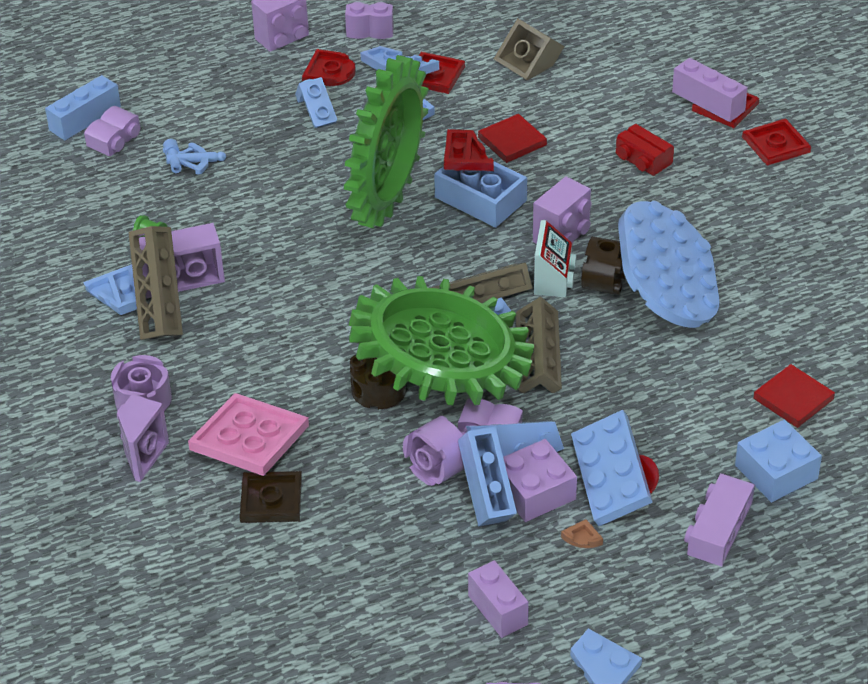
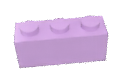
(709, 89)
(719, 519)

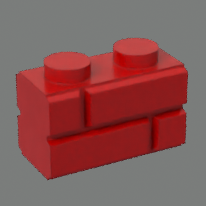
(644, 149)

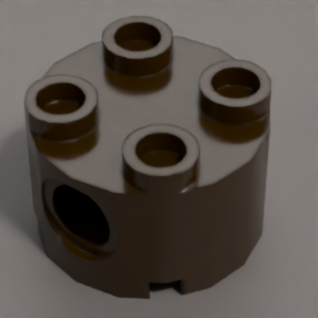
(603, 266)
(373, 390)

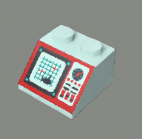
(553, 262)

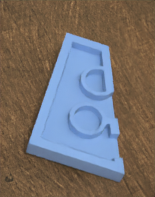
(377, 58)
(520, 435)

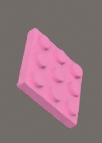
(248, 434)

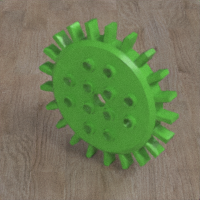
(386, 141)
(440, 340)

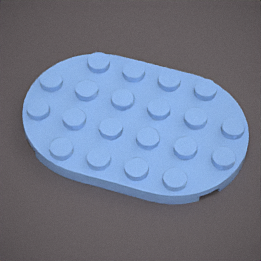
(668, 264)

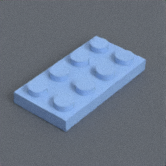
(611, 468)

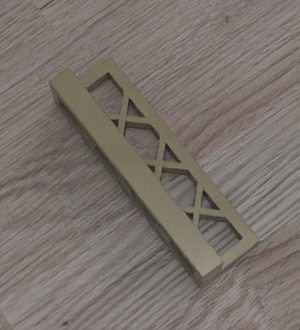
(159, 281)
(495, 283)
(546, 345)

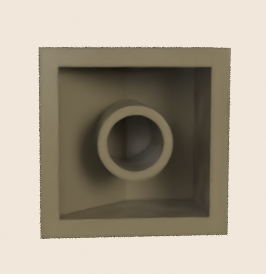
(528, 51)

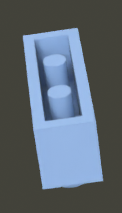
(82, 107)
(487, 476)

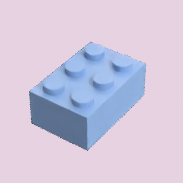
(482, 194)

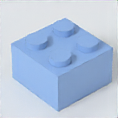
(778, 460)

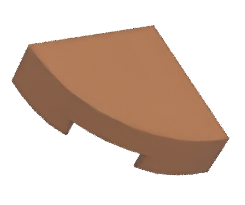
(582, 534)

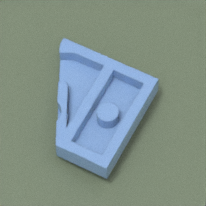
(115, 289)
(604, 660)

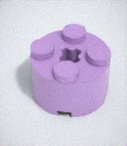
(141, 377)
(434, 451)

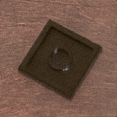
(271, 497)

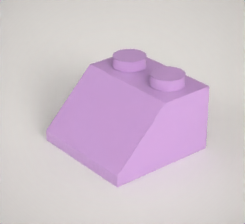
(142, 433)

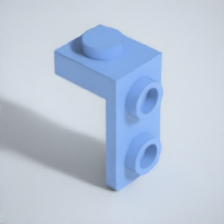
(316, 101)

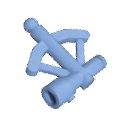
(177, 158)

